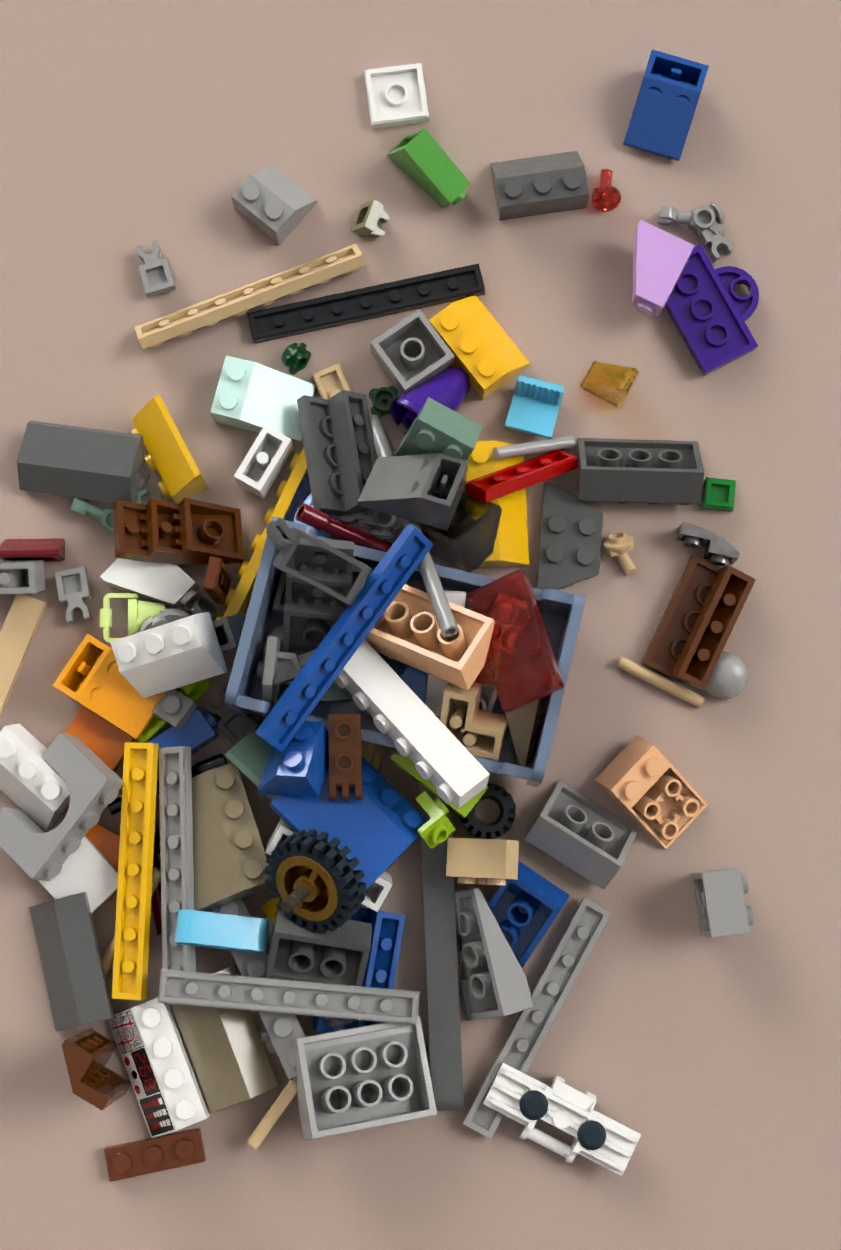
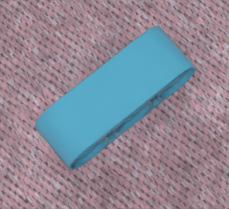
(221, 931)

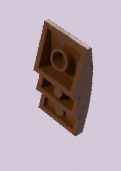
(177, 532)

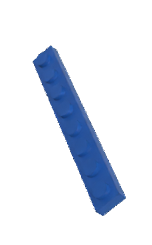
(344, 638)

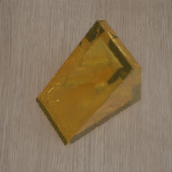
(610, 382)

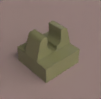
(367, 219)

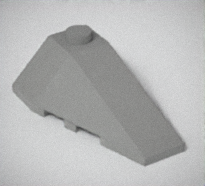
(492, 975)

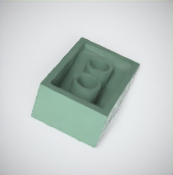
(440, 431)

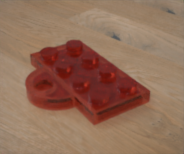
(519, 650)

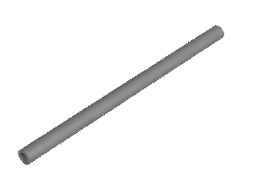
(426, 567)

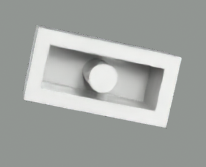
(264, 461)

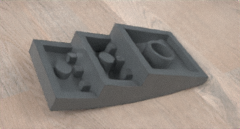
(307, 609)

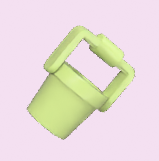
(137, 613)

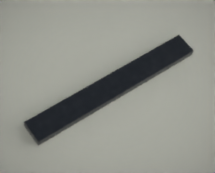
(365, 303)

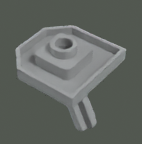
(278, 668)

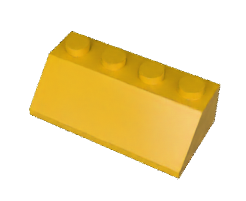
(512, 533)

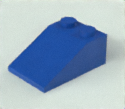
(526, 910)

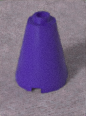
(446, 388)

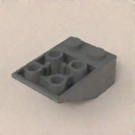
(416, 487)

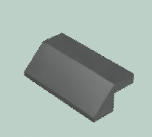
(337, 450)
(79, 462)
(71, 961)

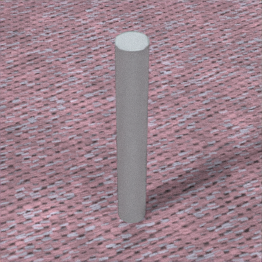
(533, 447)

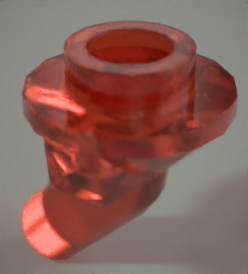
(606, 197)

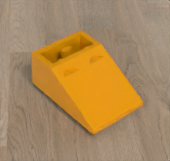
(97, 684)

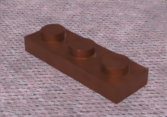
(154, 1154)

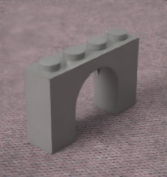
(90, 789)

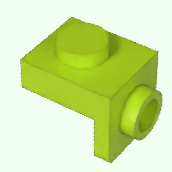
(438, 826)

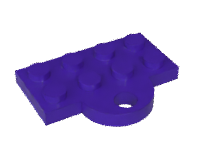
(711, 313)

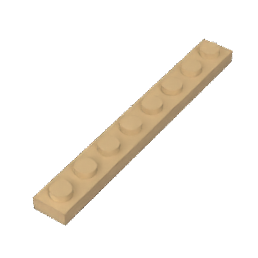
(240, 300)

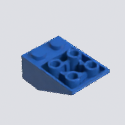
(665, 105)

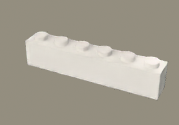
(412, 727)

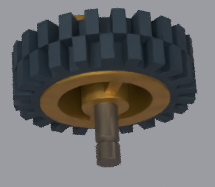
(315, 881)

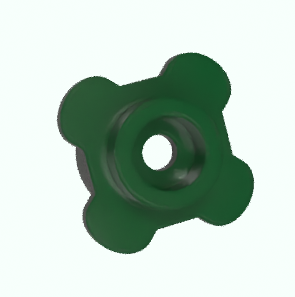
(296, 357)
(378, 395)

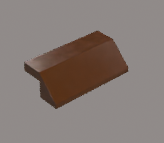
(697, 622)
(86, 1062)

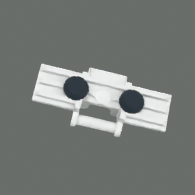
(567, 1109)

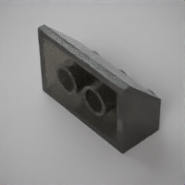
(469, 535)

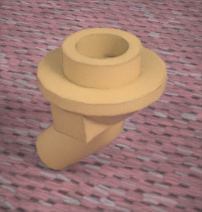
(618, 545)

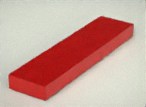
(521, 475)

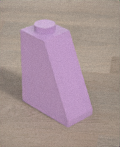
(656, 267)

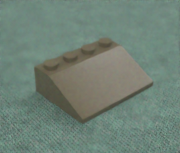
(225, 840)

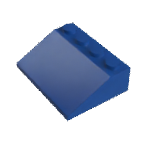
(373, 828)

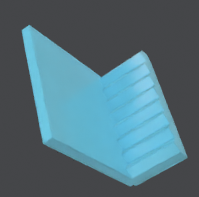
(534, 407)

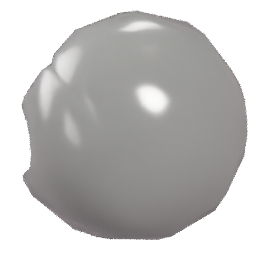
(727, 677)

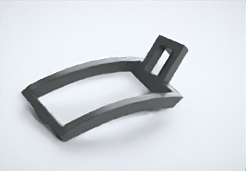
(287, 546)

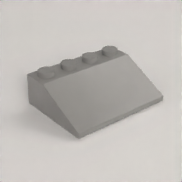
(362, 1078)

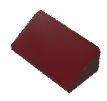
(33, 549)

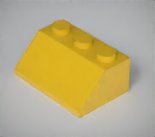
(479, 344)
(167, 452)

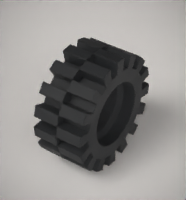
(504, 821)

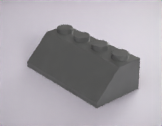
(639, 471)

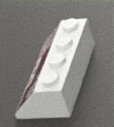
(158, 1067)

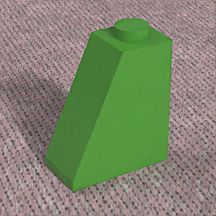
(430, 167)

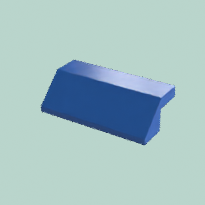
(382, 960)

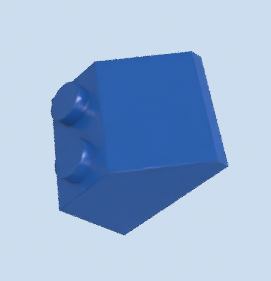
(301, 764)

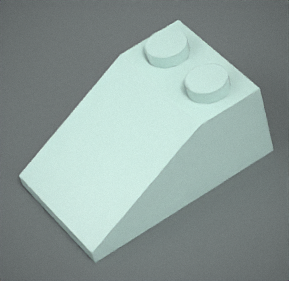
(259, 396)

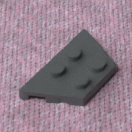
(567, 540)

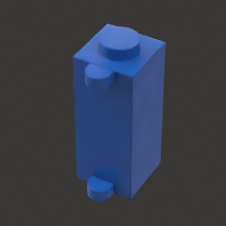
(196, 732)

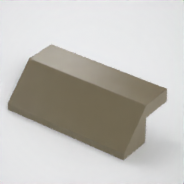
(224, 1052)

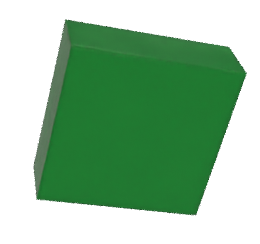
(718, 494)

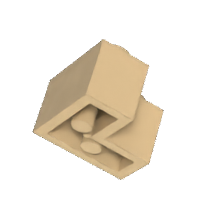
(477, 730)
(482, 860)

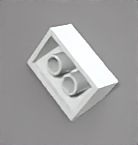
(170, 655)
(29, 778)

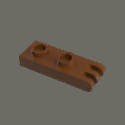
(345, 755)

